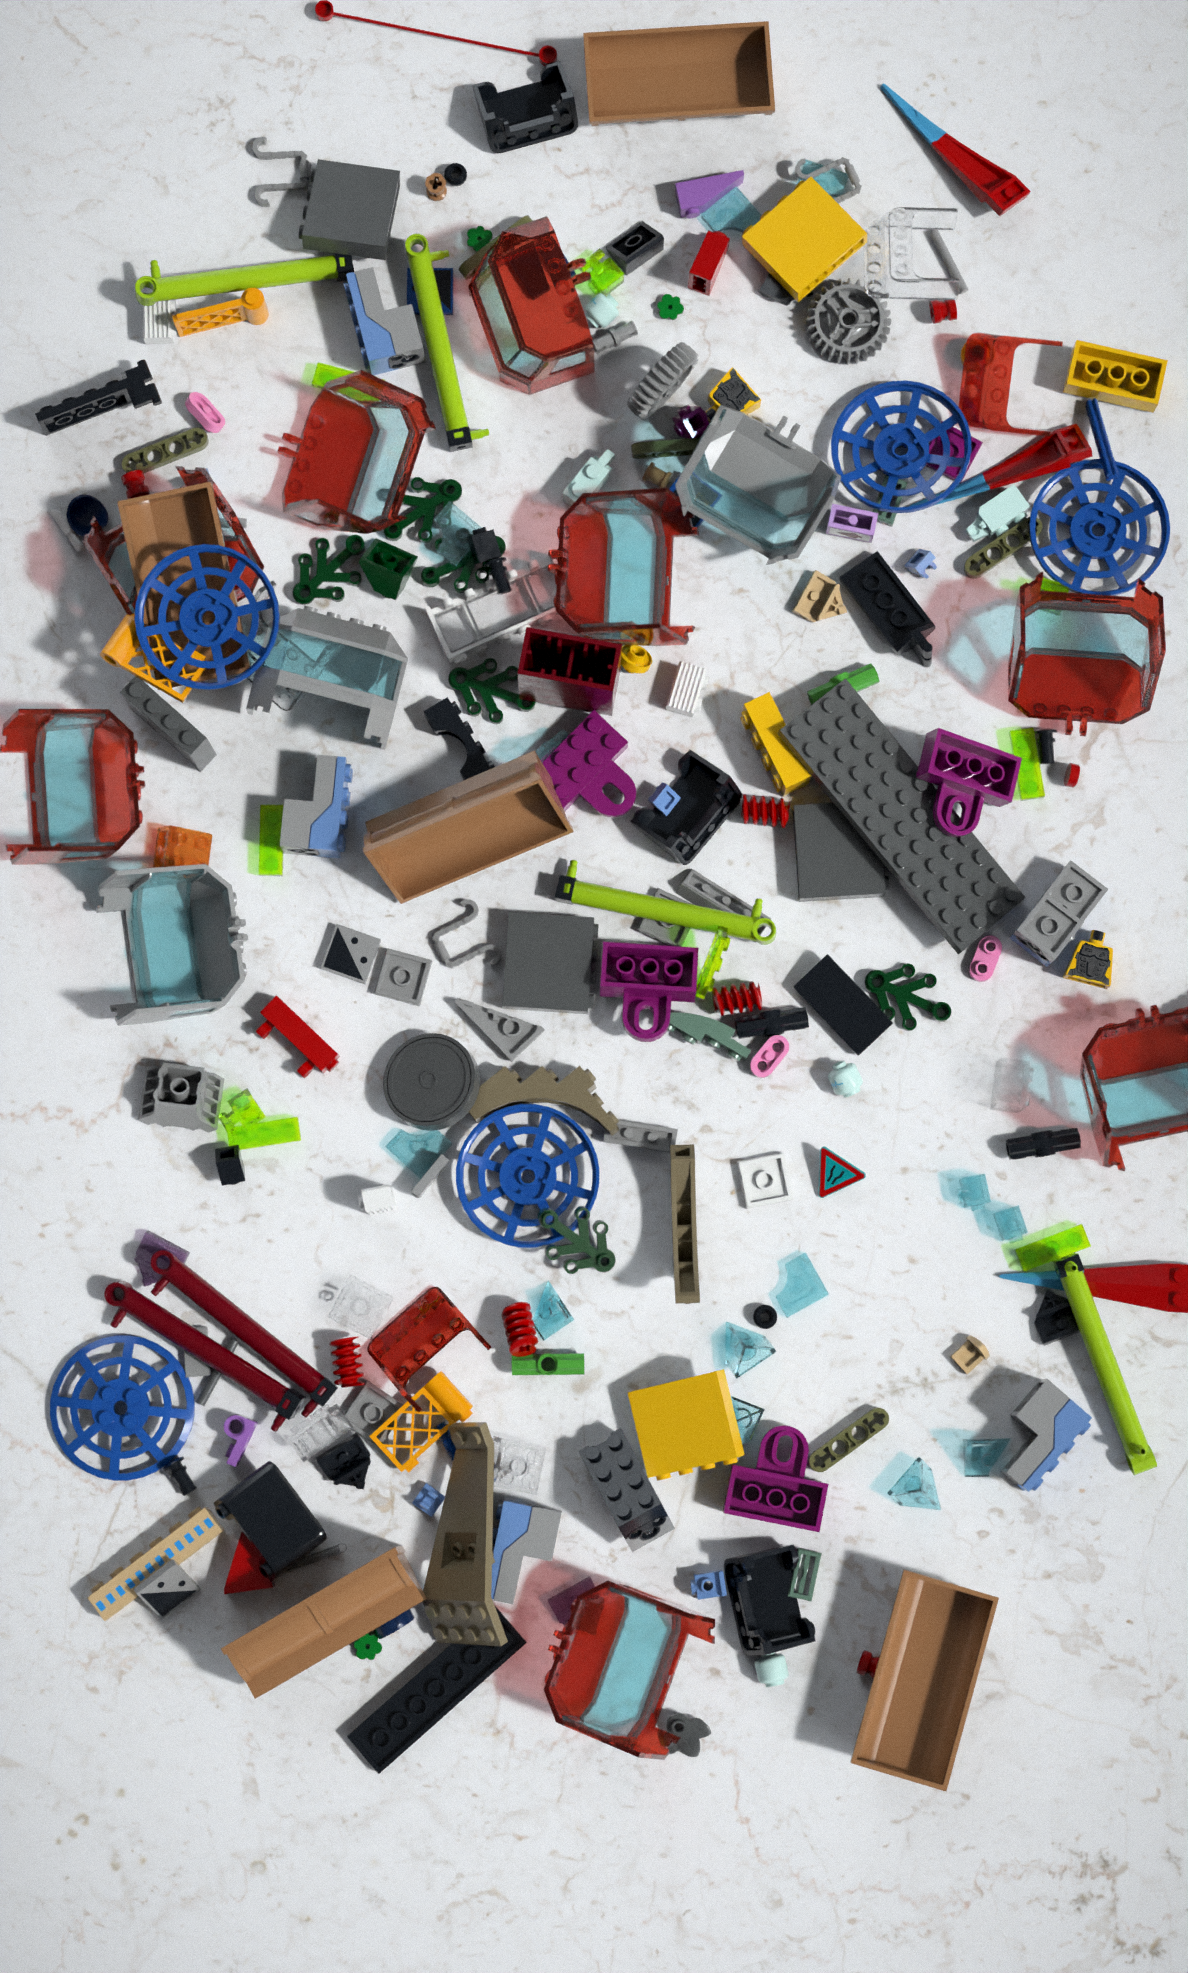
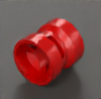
(941, 310)
(135, 484)
(867, 1664)

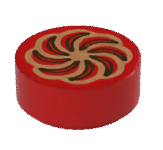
(1072, 775)

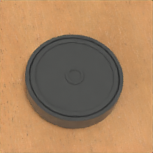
(431, 1082)

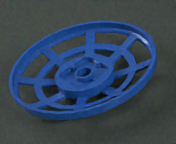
(901, 435)
(1105, 516)
(191, 615)
(522, 1160)
(137, 1407)

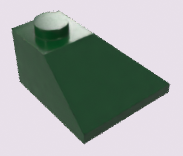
(387, 568)

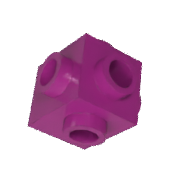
(697, 422)

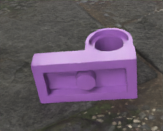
(237, 1450)

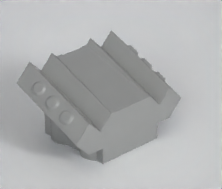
(181, 1097)

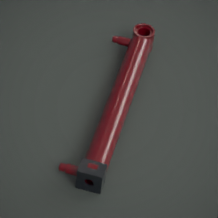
(244, 1328)
(283, 1399)

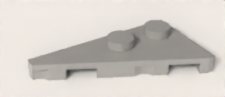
(506, 1032)

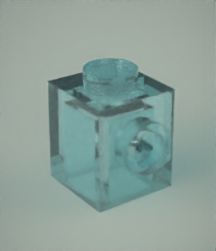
(974, 1192)
(1010, 1224)

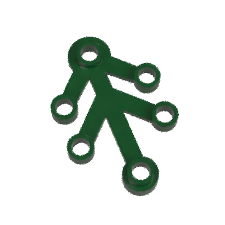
(425, 507)
(467, 564)
(326, 573)
(486, 688)
(903, 994)
(580, 1242)

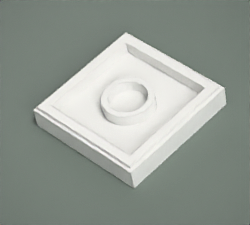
(765, 1180)

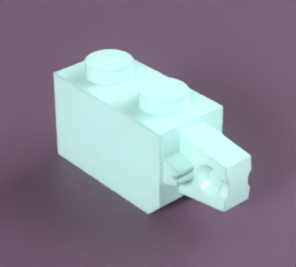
(590, 477)
(998, 514)

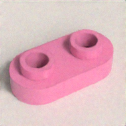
(205, 412)
(986, 958)
(769, 1056)

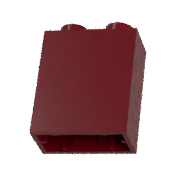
(569, 671)

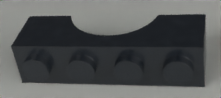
(446, 721)

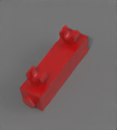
(300, 1035)

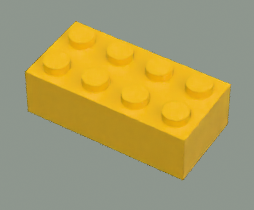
(1115, 376)
(764, 722)

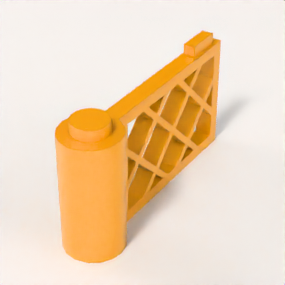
(249, 307)
(124, 646)
(445, 1399)

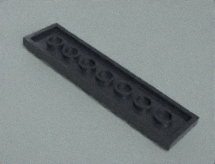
(430, 1697)

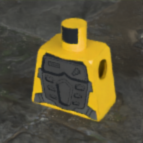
(733, 393)
(1091, 962)

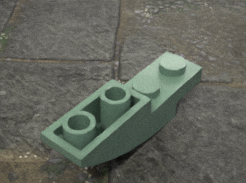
(697, 1027)

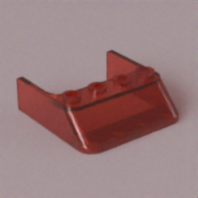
(988, 380)
(418, 1337)

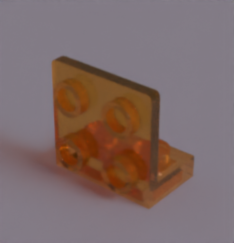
(181, 847)

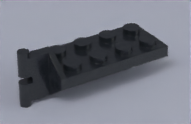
(102, 400)
(890, 607)

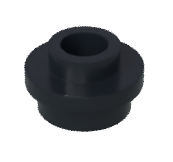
(455, 168)
(772, 1313)

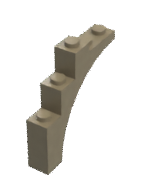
(541, 1087)
(684, 1224)

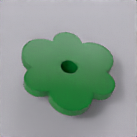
(478, 233)
(669, 301)
(370, 1653)

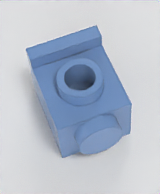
(717, 1580)

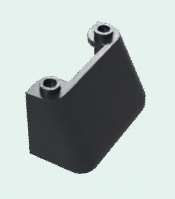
(527, 112)
(705, 804)
(272, 1519)
(760, 1601)

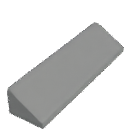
(708, 894)

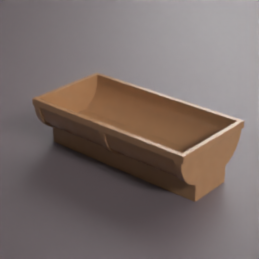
(679, 73)
(158, 527)
(466, 828)
(325, 1622)
(924, 1680)

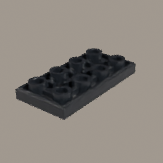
(843, 1004)

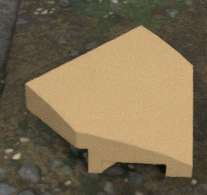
(819, 599)

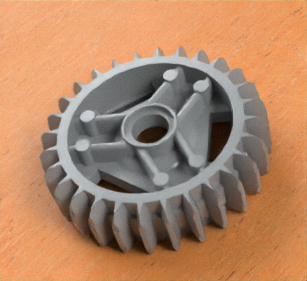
(841, 336)
(662, 380)

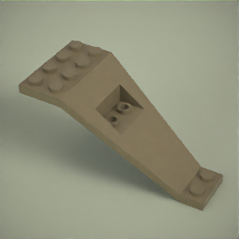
(462, 1554)

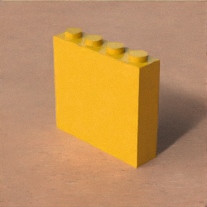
(804, 238)
(686, 1425)

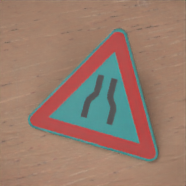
(836, 1173)

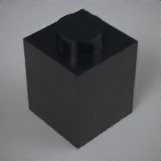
(483, 545)
(230, 1165)

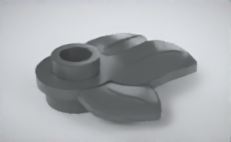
(690, 1733)

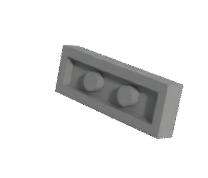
(643, 1136)

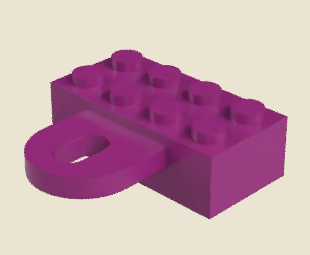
(587, 764)
(965, 775)
(649, 980)
(777, 1489)

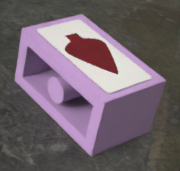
(852, 523)

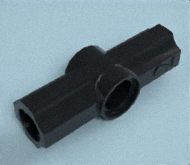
(771, 1023)
(1043, 1143)

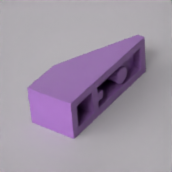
(700, 194)

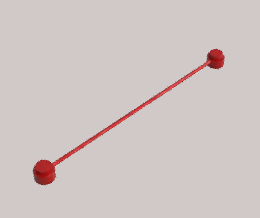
(325, 12)

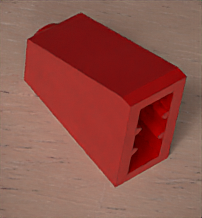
(708, 262)
(245, 1571)

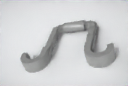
(304, 170)
(852, 175)
(441, 950)

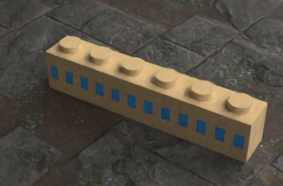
(179, 1545)

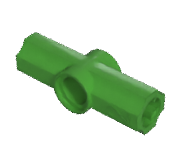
(859, 679)
(564, 1364)

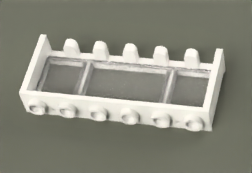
(485, 617)

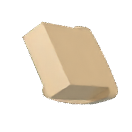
(970, 1354)

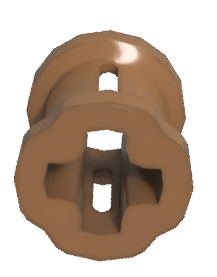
(441, 190)
(656, 476)

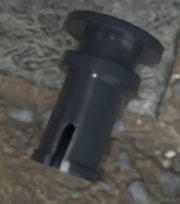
(499, 575)
(1046, 745)
(180, 1475)

